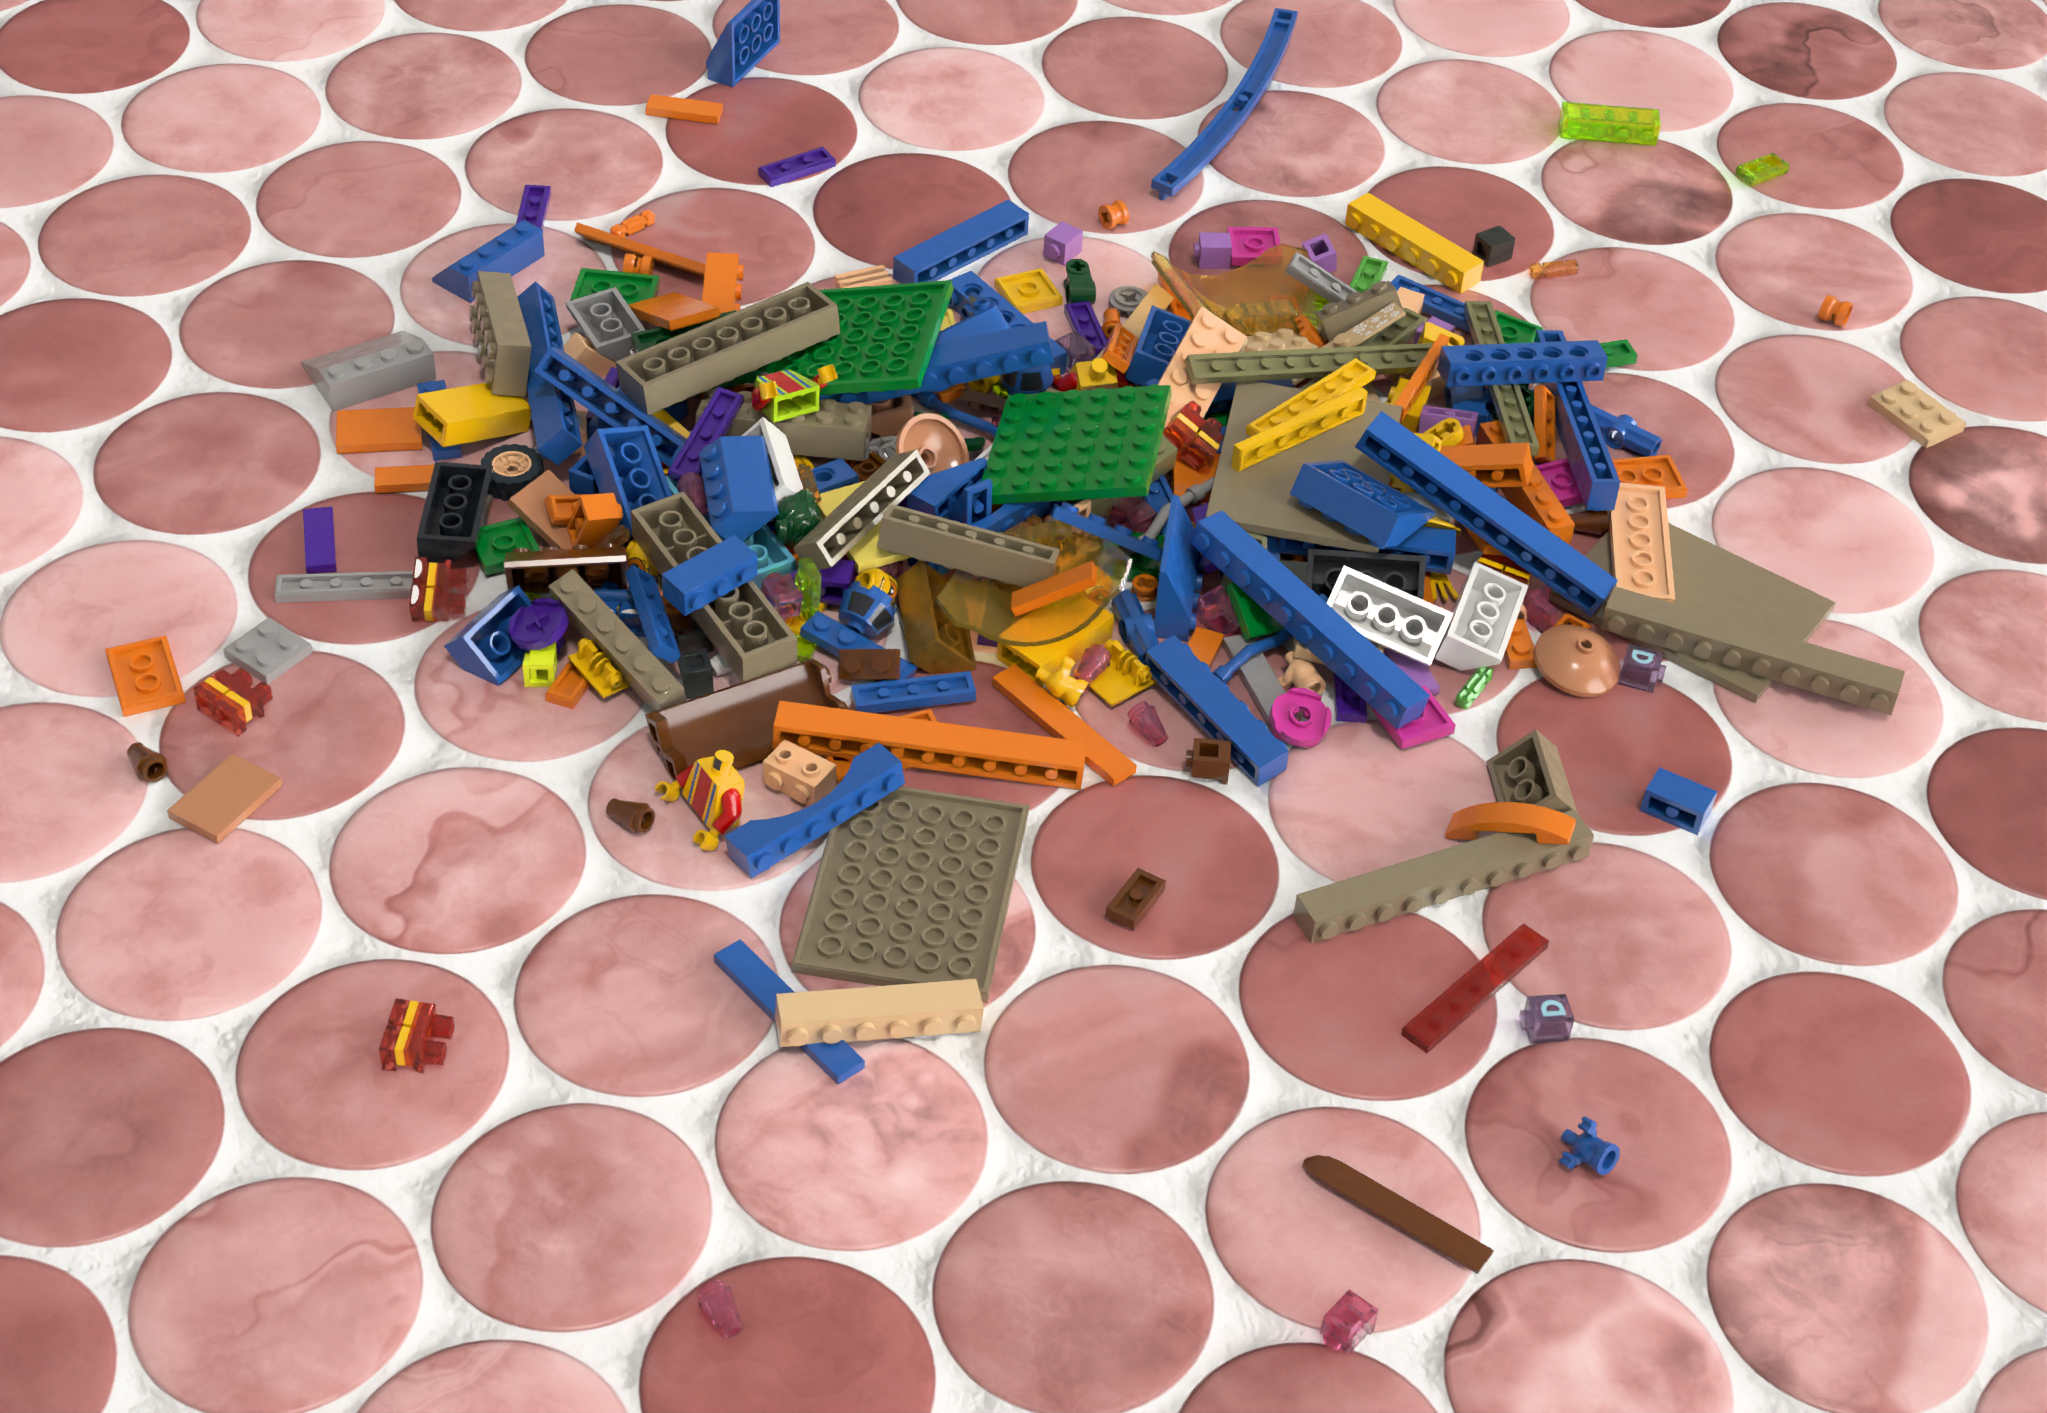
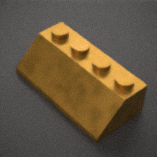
(929, 633)

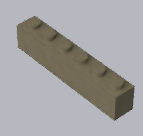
(862, 509)
(965, 547)
(613, 638)

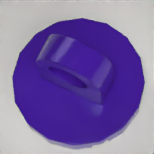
(539, 625)

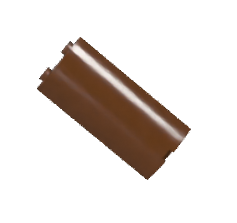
(736, 716)

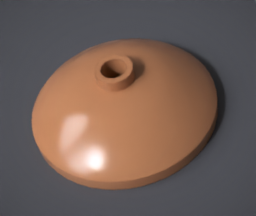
(935, 440)
(1577, 660)

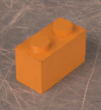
(593, 518)

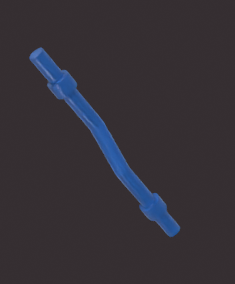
(931, 401)
(1225, 672)

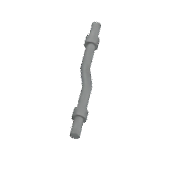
(1192, 495)

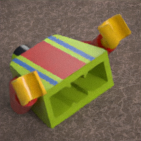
(789, 393)

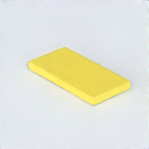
(865, 551)

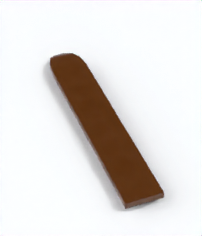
(1399, 1212)

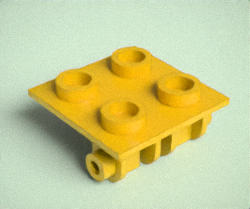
(597, 669)
(1123, 677)

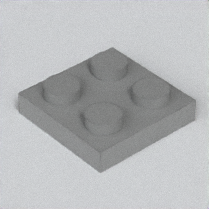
(268, 650)

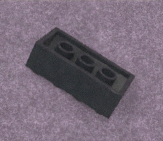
(453, 510)
(1396, 570)

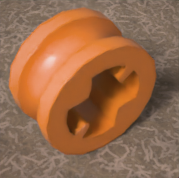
(1145, 587)

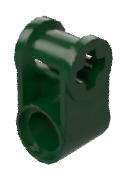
(1079, 282)

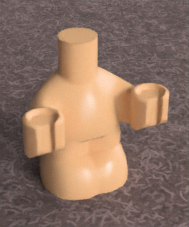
(1302, 674)

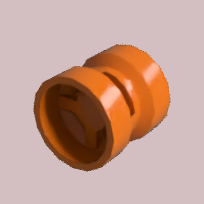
(638, 265)
(1835, 310)

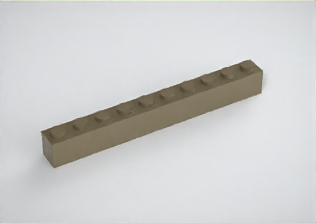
(1753, 650)
(1432, 880)

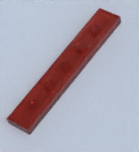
(1474, 988)

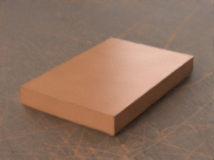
(531, 507)
(224, 798)

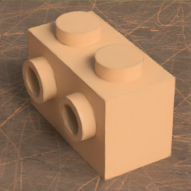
(799, 773)

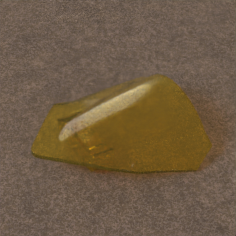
(1248, 298)
(985, 603)

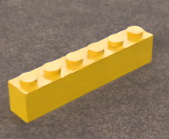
(1414, 243)

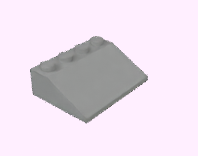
(371, 369)

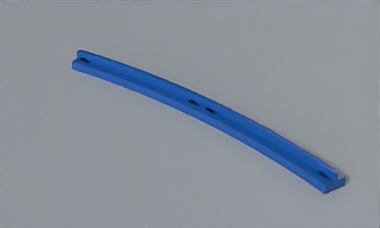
(1228, 121)

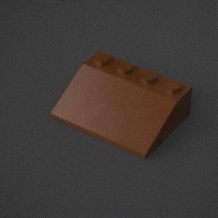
(539, 569)

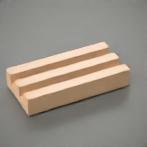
(864, 277)

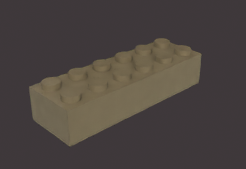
(500, 333)
(831, 432)

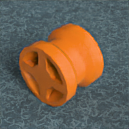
(1113, 214)

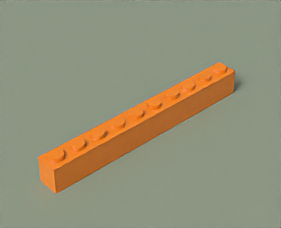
(933, 744)

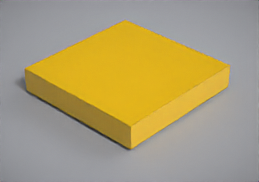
(1029, 291)

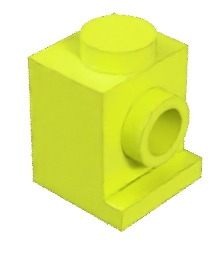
(540, 667)

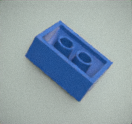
(485, 642)

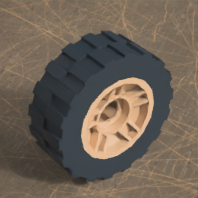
(512, 469)

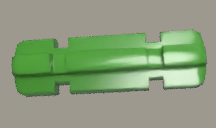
(1473, 687)

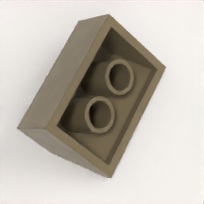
(1357, 307)
(1531, 774)

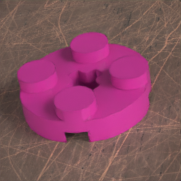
(1293, 731)

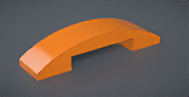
(1512, 817)

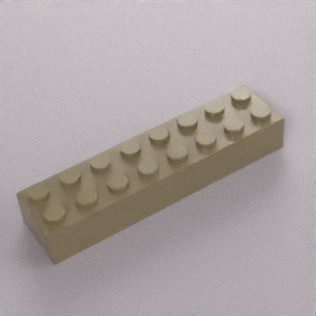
(727, 348)
(738, 624)

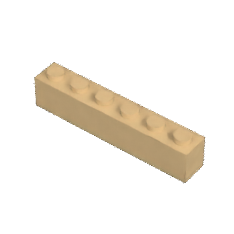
(878, 1012)

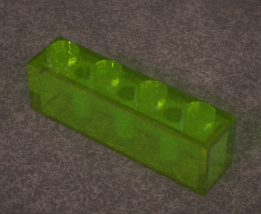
(1609, 123)

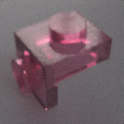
(1539, 611)

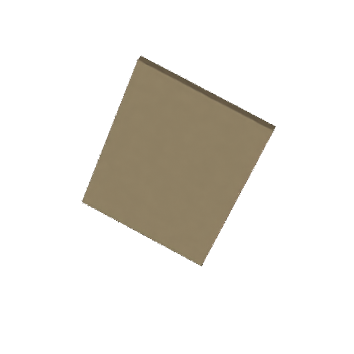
(1261, 493)
(1726, 587)
(914, 891)

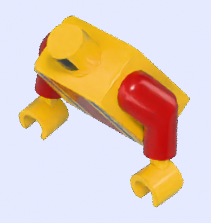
(1089, 376)
(713, 792)

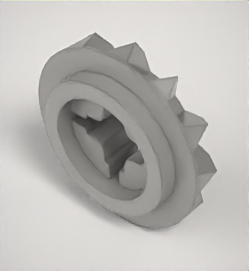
(1123, 298)
(882, 446)

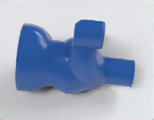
(1589, 1149)

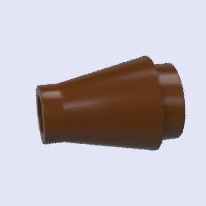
(1591, 521)
(148, 763)
(633, 815)

